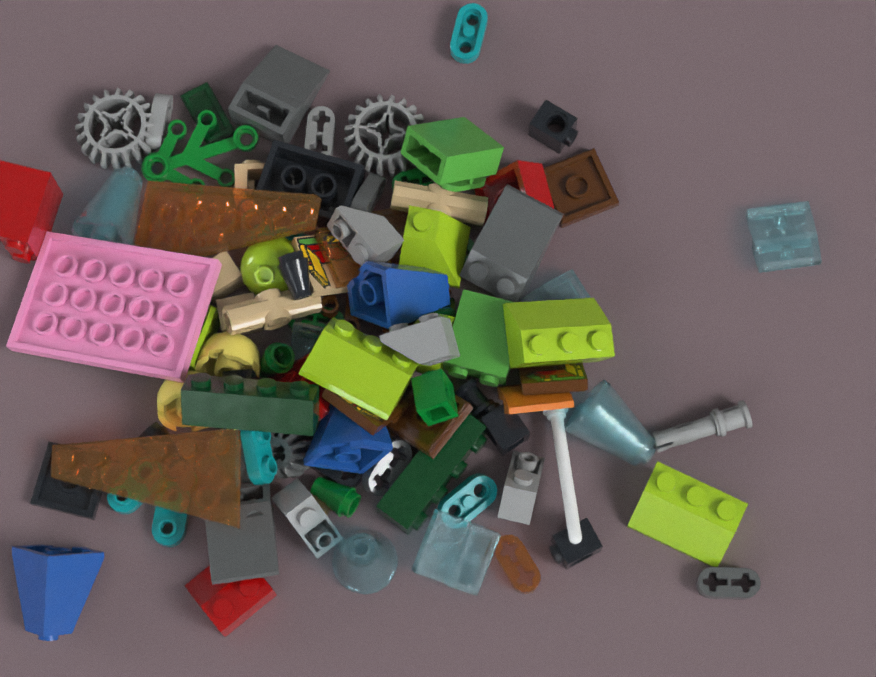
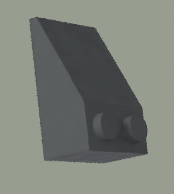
(511, 245)

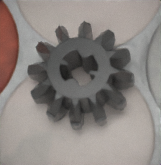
(289, 454)

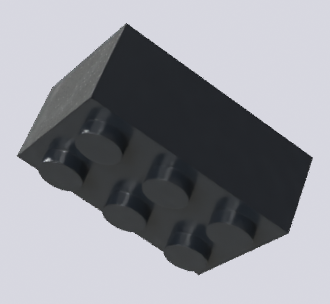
(314, 173)

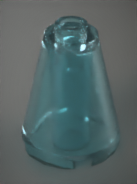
(113, 209)
(611, 426)
(365, 572)

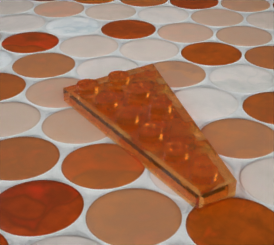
(220, 219)
(173, 471)

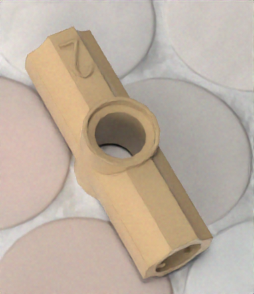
(458, 205)
(268, 310)

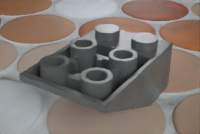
(277, 94)
(248, 550)

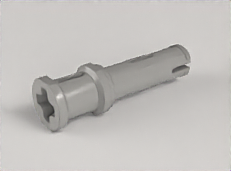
(717, 423)

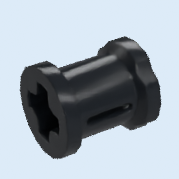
(475, 397)

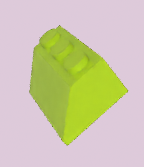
(557, 332)
(359, 368)
(687, 515)

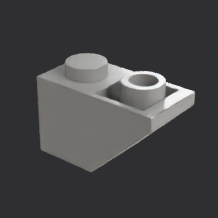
(365, 235)
(424, 342)
(521, 487)
(307, 518)

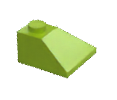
(435, 243)

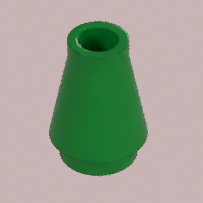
(276, 360)
(338, 497)

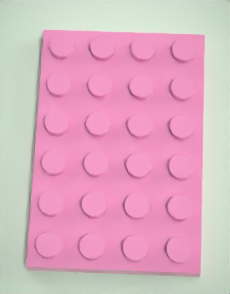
(115, 306)

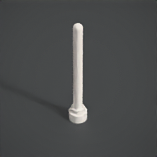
(565, 473)

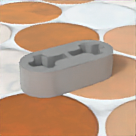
(162, 109)
(328, 134)

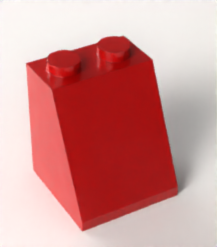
(26, 209)

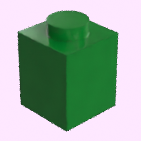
(434, 397)

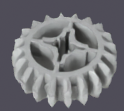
(363, 129)
(105, 149)

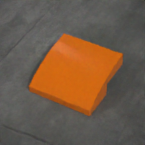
(516, 402)

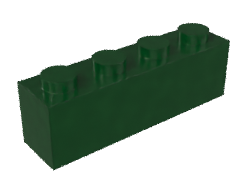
(250, 404)
(426, 478)

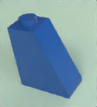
(396, 293)
(345, 445)
(54, 586)

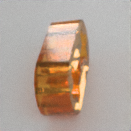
(510, 568)

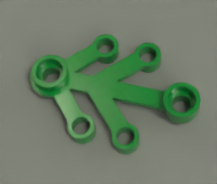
(194, 155)

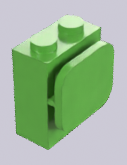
(452, 153)
(480, 340)

